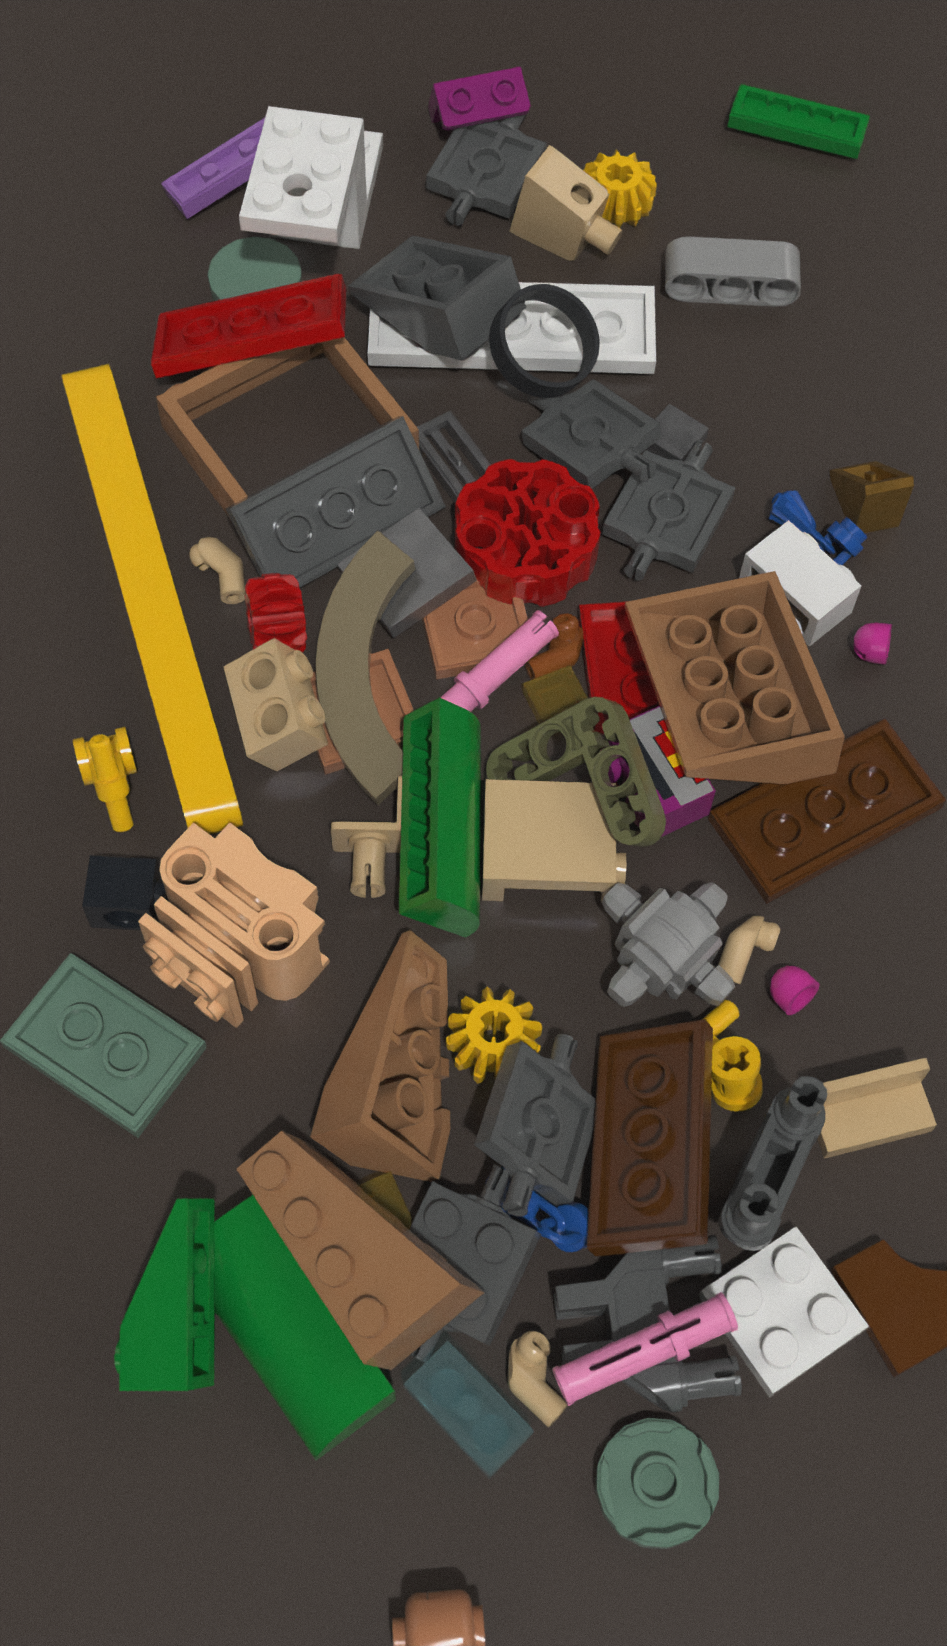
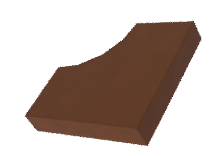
(898, 1303)

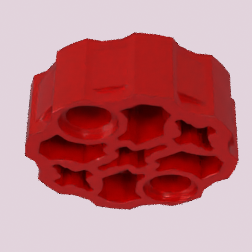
(542, 534)

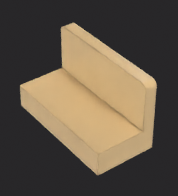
(876, 1108)

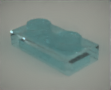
(468, 1409)

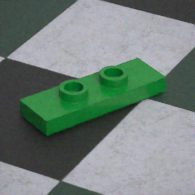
(798, 121)

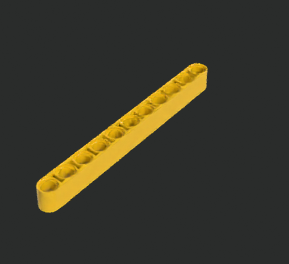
(152, 602)

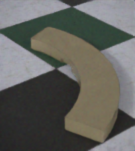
(345, 662)

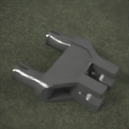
(773, 1164)
(632, 1301)

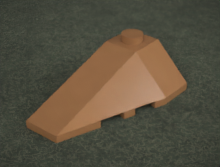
(385, 1090)

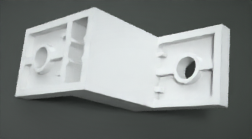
(312, 178)

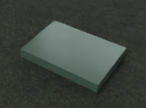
(104, 1044)

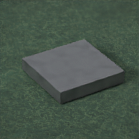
(437, 576)

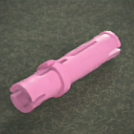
(474, 687)
(645, 1348)

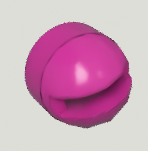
(873, 642)
(793, 988)

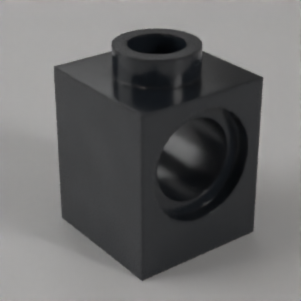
(121, 891)

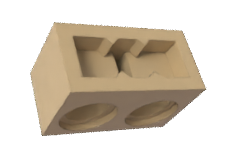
(276, 705)

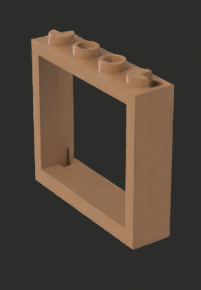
(229, 380)

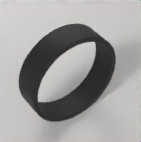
(574, 310)

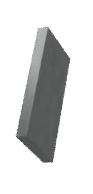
(336, 504)

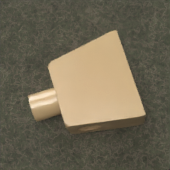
(563, 208)

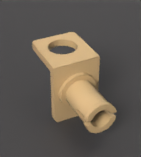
(369, 846)

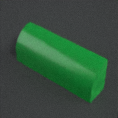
(441, 818)
(290, 1333)

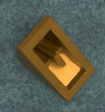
(872, 494)

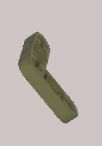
(585, 746)

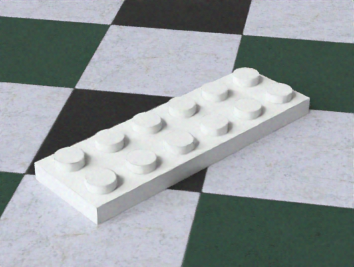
(545, 337)

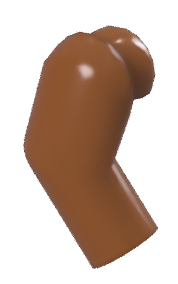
(561, 651)

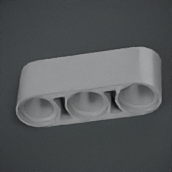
(732, 271)

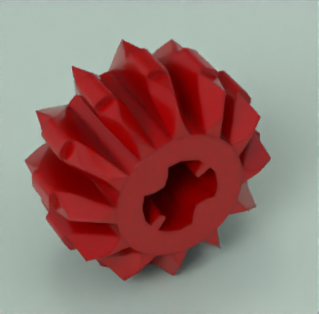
(275, 611)

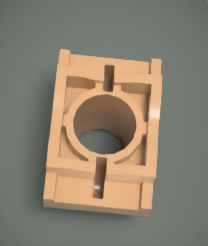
(232, 924)

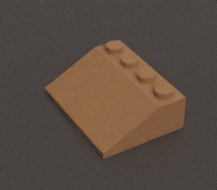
(737, 682)

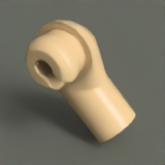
(216, 555)
(741, 943)
(528, 1377)

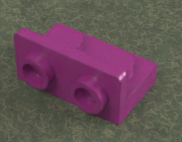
(479, 99)

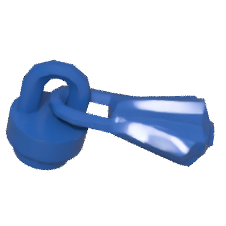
(846, 534)
(565, 1226)

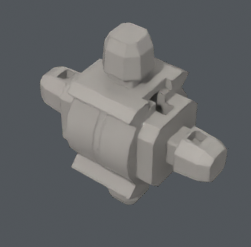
(667, 944)

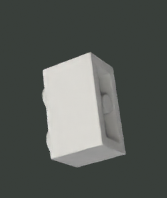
(813, 583)

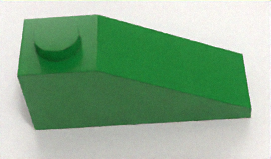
(170, 1320)

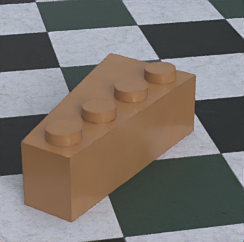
(359, 1257)

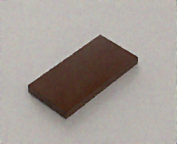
(811, 825)
(651, 1140)

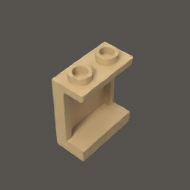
(547, 839)

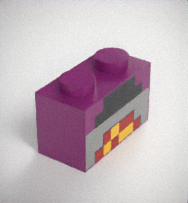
(681, 797)

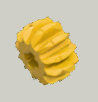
(628, 184)
(490, 1015)

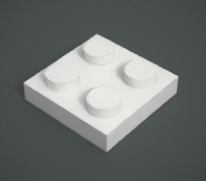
(786, 1311)

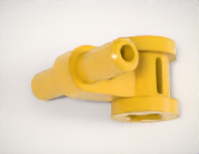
(105, 764)
(734, 1063)

